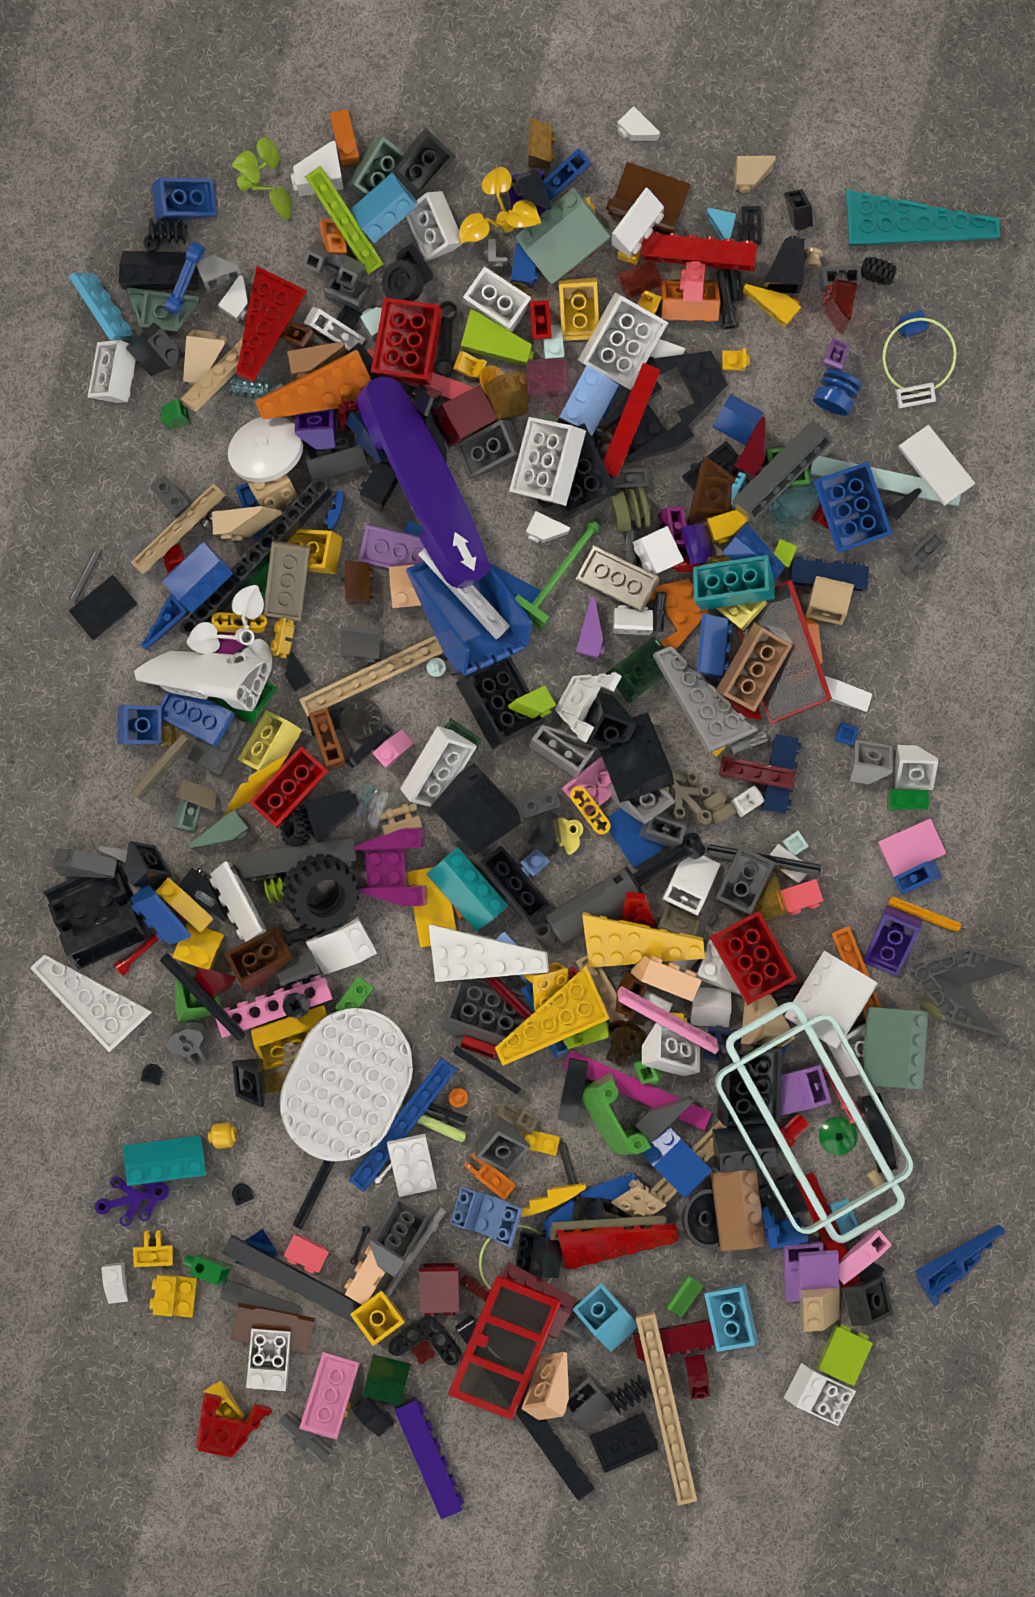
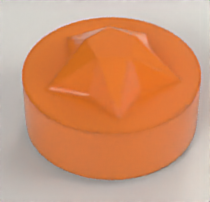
(458, 1097)

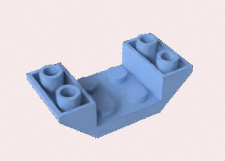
(486, 1215)

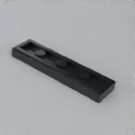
(487, 1070)

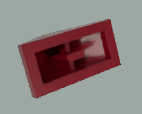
(214, 982)

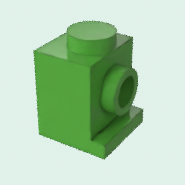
(647, 1074)

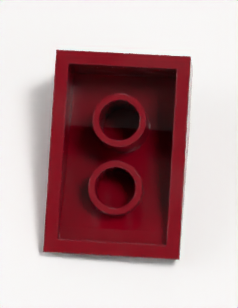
(753, 454)

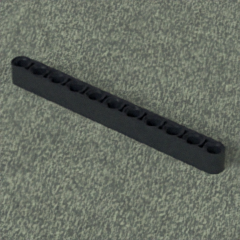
(259, 548)
(544, 1436)

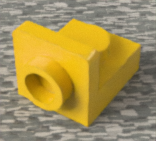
(735, 360)

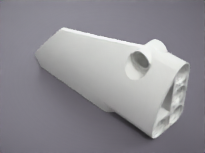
(200, 675)

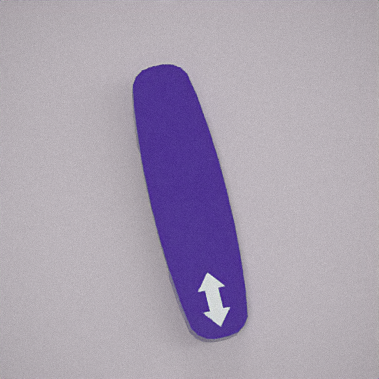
(426, 481)

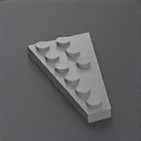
(704, 706)

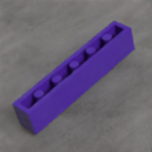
(428, 1458)

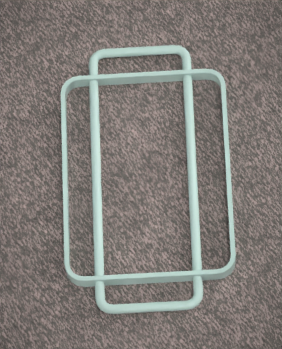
(892, 1182)

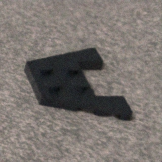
(700, 376)

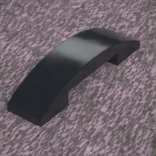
(879, 1131)

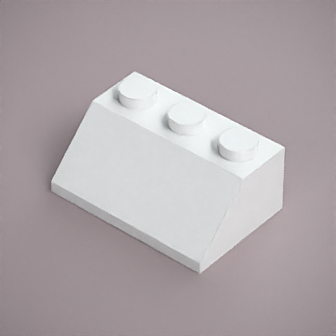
(637, 223)
(434, 226)
(497, 299)
(112, 372)
(670, 1052)

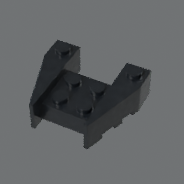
(651, 436)

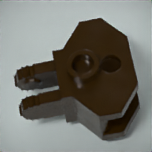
(626, 1039)

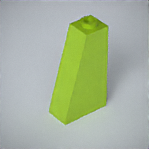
(492, 340)

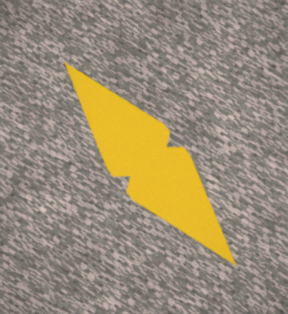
(255, 783)

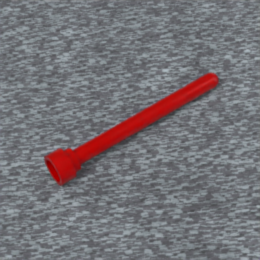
(123, 965)

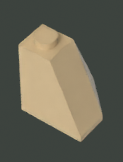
(201, 354)
(767, 1031)

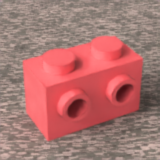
(693, 281)
(802, 896)
(306, 1253)

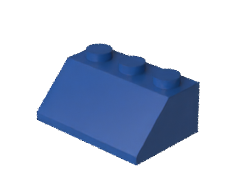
(197, 576)
(714, 646)
(159, 916)

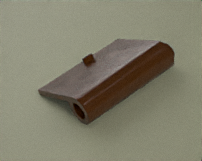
(666, 189)

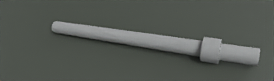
(432, 1225)

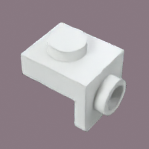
(747, 801)

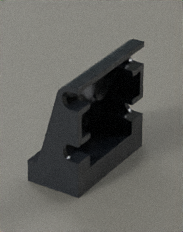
(94, 918)

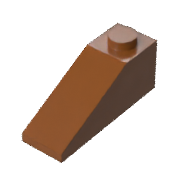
(327, 740)

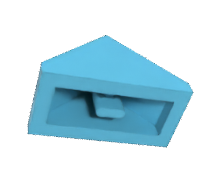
(721, 222)

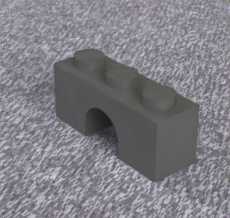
(348, 269)

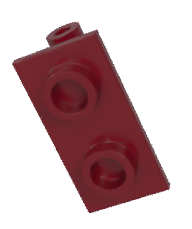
(344, 409)

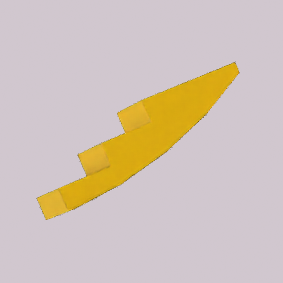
(555, 1197)

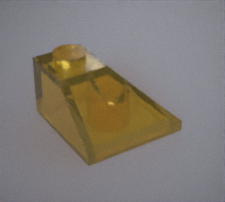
(771, 901)

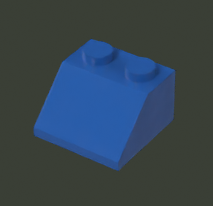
(139, 725)

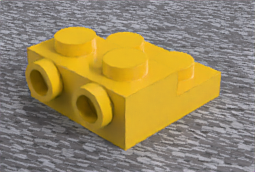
(173, 1295)

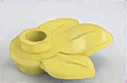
(569, 839)

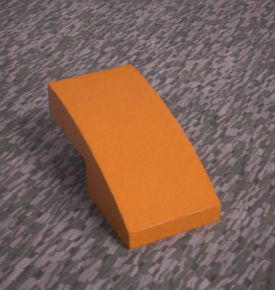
(332, 237)

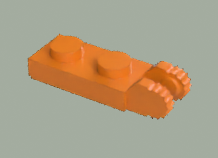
(492, 1178)

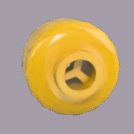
(222, 1135)

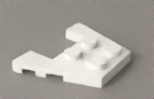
(579, 697)

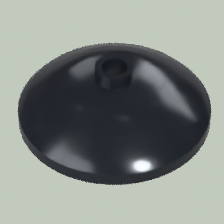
(700, 1232)

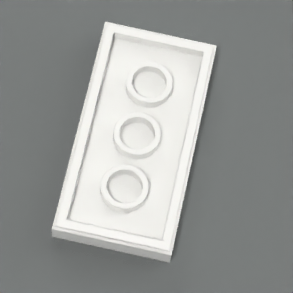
(936, 465)

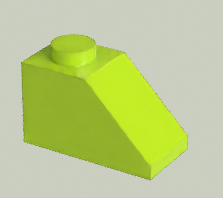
(534, 703)

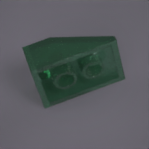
(638, 671)

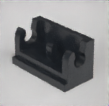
(412, 255)

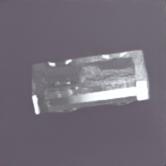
(376, 808)

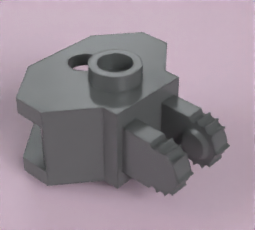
(188, 1040)

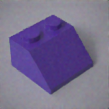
(317, 428)

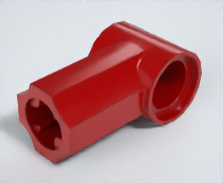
(793, 1130)

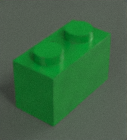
(907, 800)

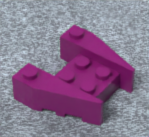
(388, 867)

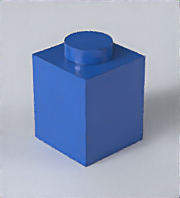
(913, 328)

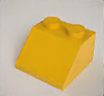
(200, 948)
(378, 1317)

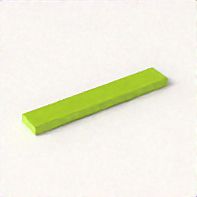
(344, 219)

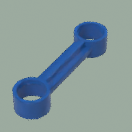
(192, 258)

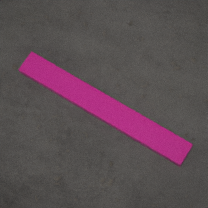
(641, 1092)

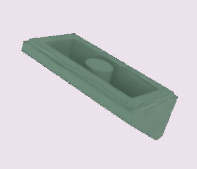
(186, 815)

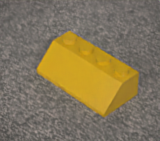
(272, 1037)

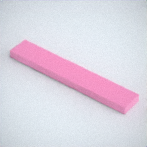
(668, 1020)

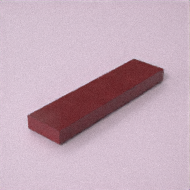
(757, 773)

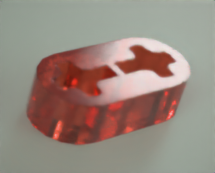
(474, 1287)

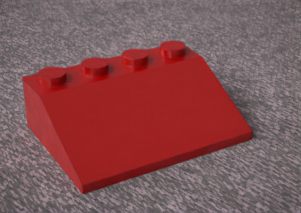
(407, 340)
(753, 958)

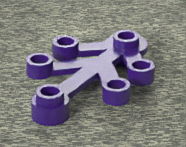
(134, 1197)

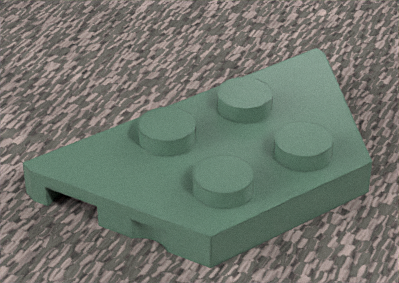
(150, 308)

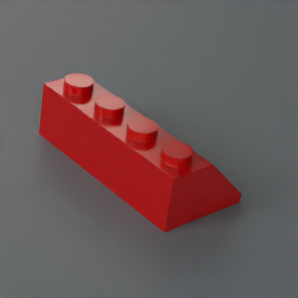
(288, 787)

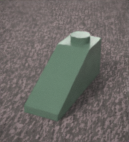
(225, 830)

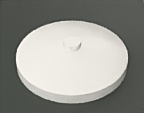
(265, 449)

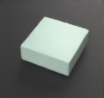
(795, 843)

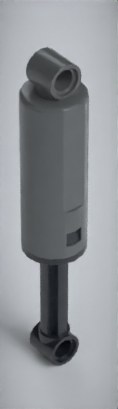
(609, 894)

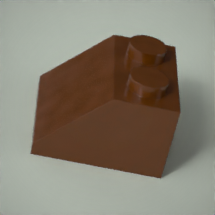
(358, 582)

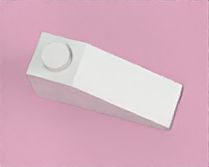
(332, 328)
(848, 695)

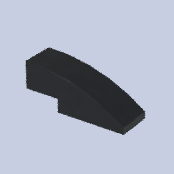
(572, 1090)

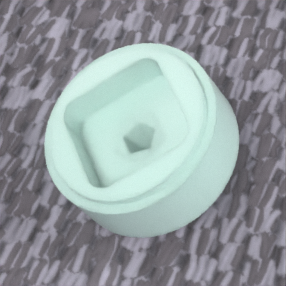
(436, 667)

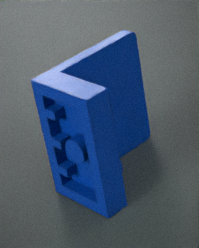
(782, 1232)

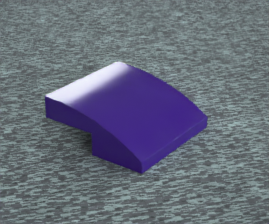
(698, 543)

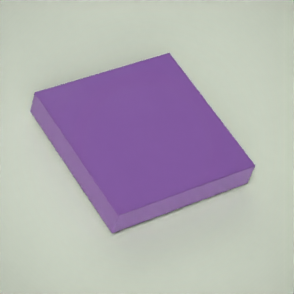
(818, 1270)

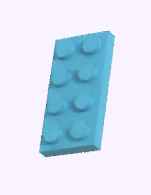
(101, 306)

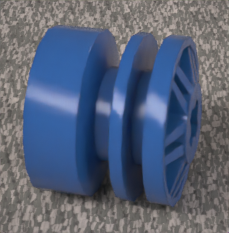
(837, 392)

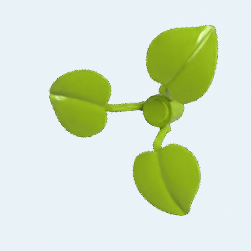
(247, 165)

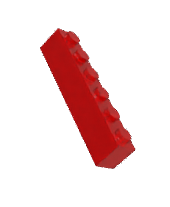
(713, 252)

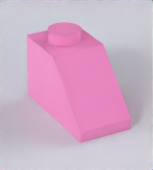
(393, 748)

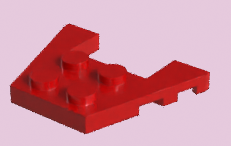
(224, 1434)

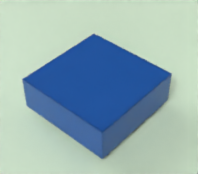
(846, 734)

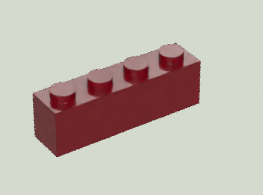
(681, 1338)

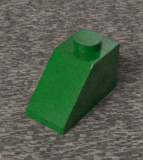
(175, 414)

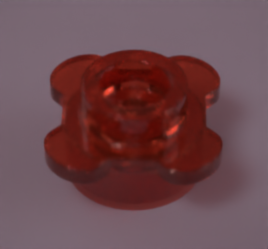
(421, 1358)

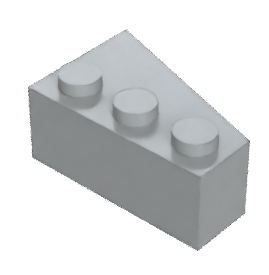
(562, 749)

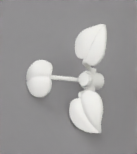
(247, 603)

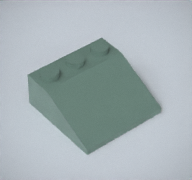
(374, 166)

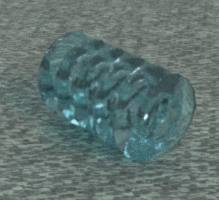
(243, 386)

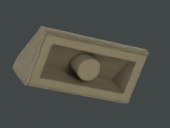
(197, 794)

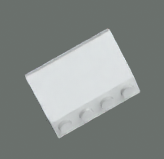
(622, 340)
(547, 460)
(238, 902)
(835, 991)

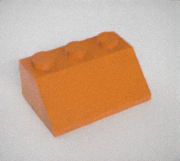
(676, 309)

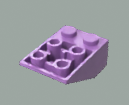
(803, 1090)
(791, 1267)

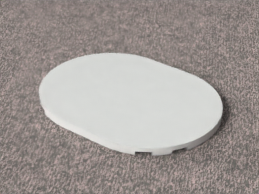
(346, 1084)

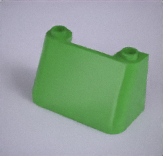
(596, 1099)

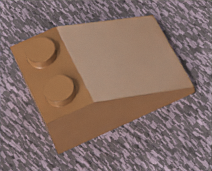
(312, 358)

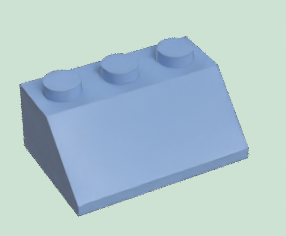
(589, 399)

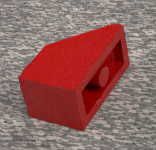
(540, 320)

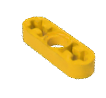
(224, 617)
(598, 811)

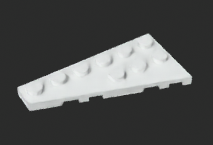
(473, 956)
(98, 1008)

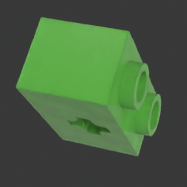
(355, 995)

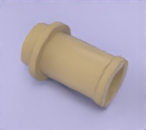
(875, 1178)

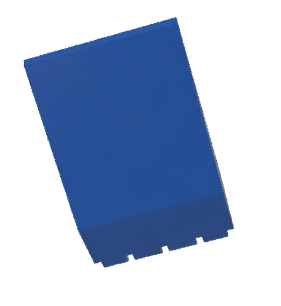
(458, 631)

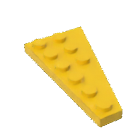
(627, 943)
(563, 1015)

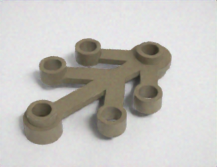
(682, 793)

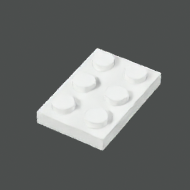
(412, 1165)

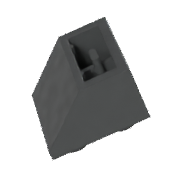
(664, 829)
(586, 1401)

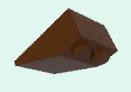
(258, 959)

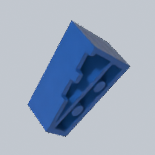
(748, 545)

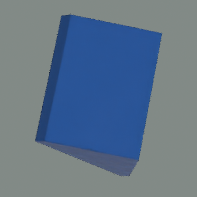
(737, 419)

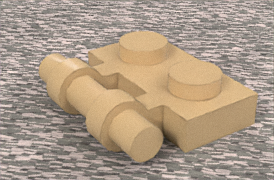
(408, 823)

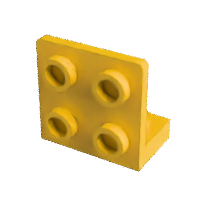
(547, 983)

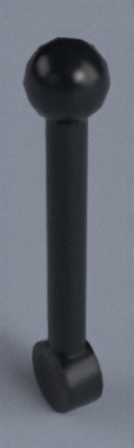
(365, 1230)

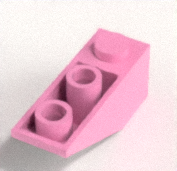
(862, 1255)

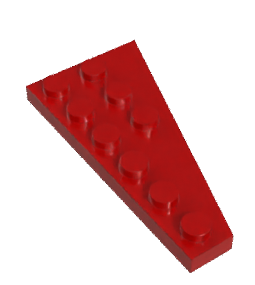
(268, 315)
(612, 1242)

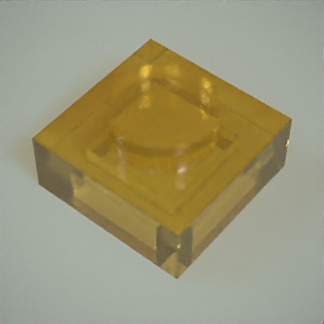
(168, 736)

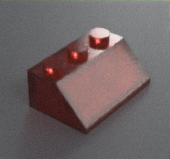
(839, 303)

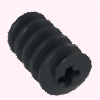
(167, 231)
(289, 1009)
(629, 1393)

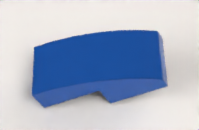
(333, 516)

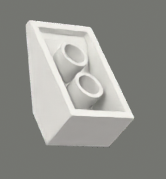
(341, 946)
(714, 971)

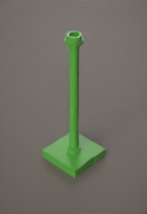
(537, 617)

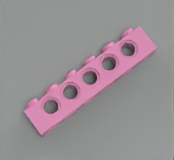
(322, 994)

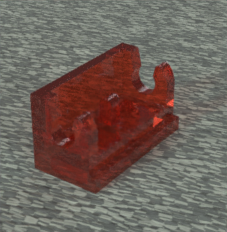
(639, 279)

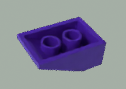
(892, 940)

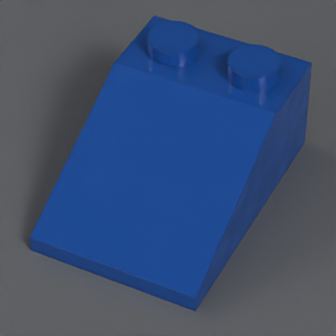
(184, 198)
(676, 1162)

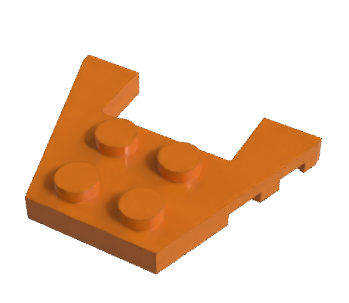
(680, 610)

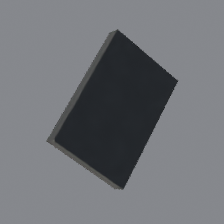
(103, 607)
(623, 1442)

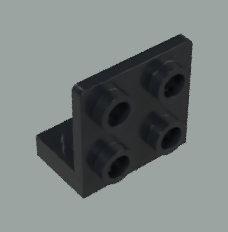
(790, 1193)

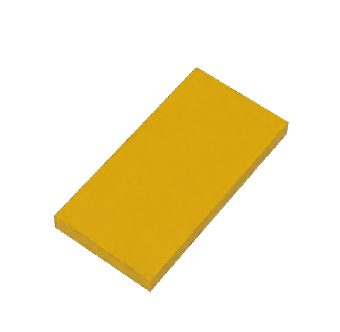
(436, 912)

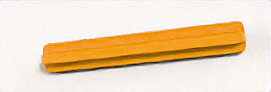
(924, 914)

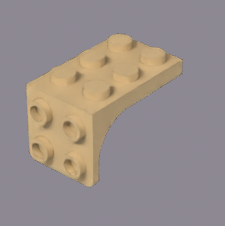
(274, 494)

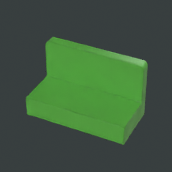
(684, 1296)

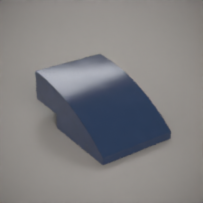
(357, 424)

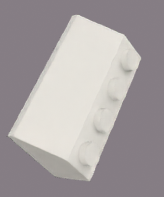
(437, 766)

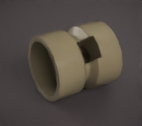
(719, 806)

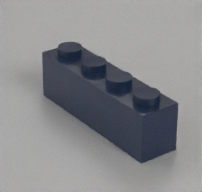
(804, 572)
(782, 755)

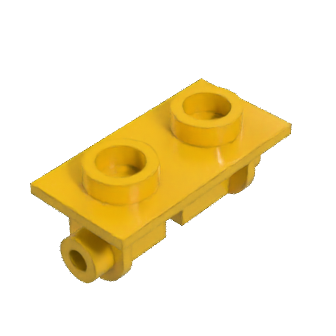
(282, 630)

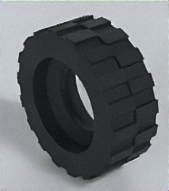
(390, 276)

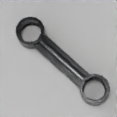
(446, 339)

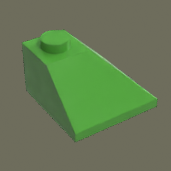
(187, 1006)

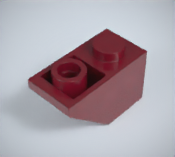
(697, 1377)

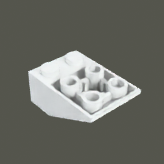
(691, 884)
(268, 1359)
(819, 1394)

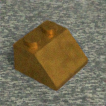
(539, 144)
(509, 395)

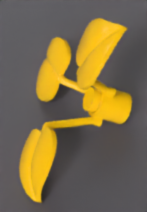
(522, 215)

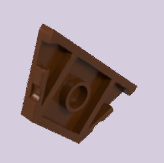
(711, 493)

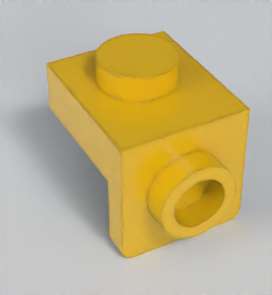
(469, 365)

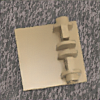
(639, 1200)

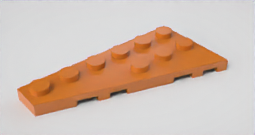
(318, 389)

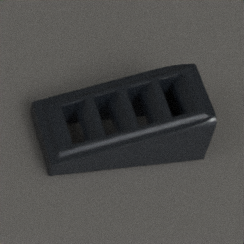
(898, 508)

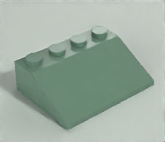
(564, 236)
(895, 1047)

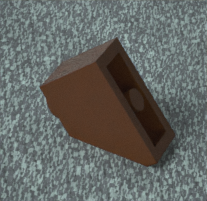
(298, 336)
(634, 985)

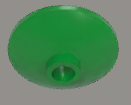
(828, 1133)

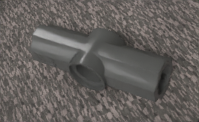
(304, 1439)

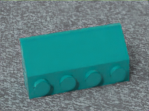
(733, 582)
(467, 889)
(164, 1160)

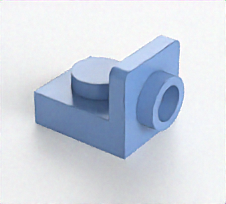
(534, 863)

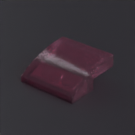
(547, 377)

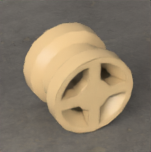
(812, 257)

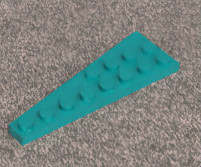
(893, 221)

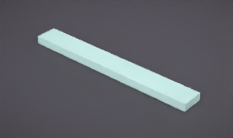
(884, 479)

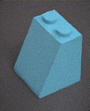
(605, 1317)

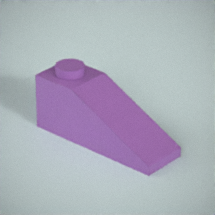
(836, 354)
(591, 635)

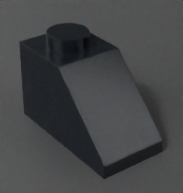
(799, 209)
(547, 835)
(604, 1209)
(372, 1416)

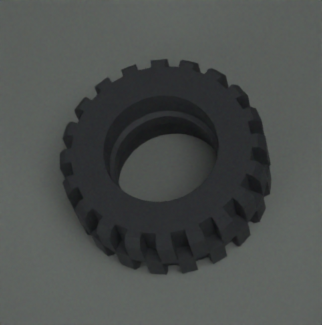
(336, 907)

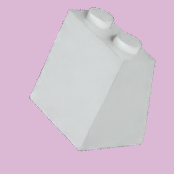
(326, 158)

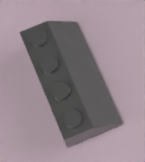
(397, 1235)

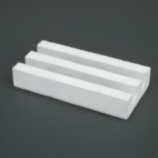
(899, 398)

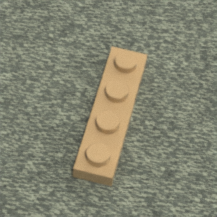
(604, 989)

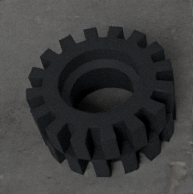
(878, 271)
(296, 829)

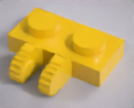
(153, 1255)

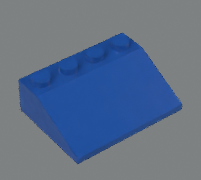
(852, 507)

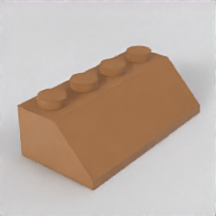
(754, 667)
(738, 1210)

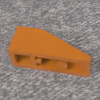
(344, 138)

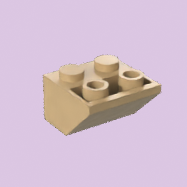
(829, 600)

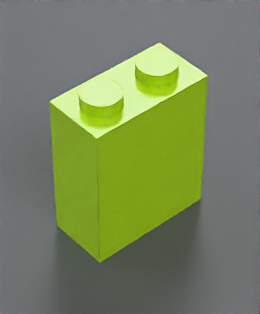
(845, 1354)

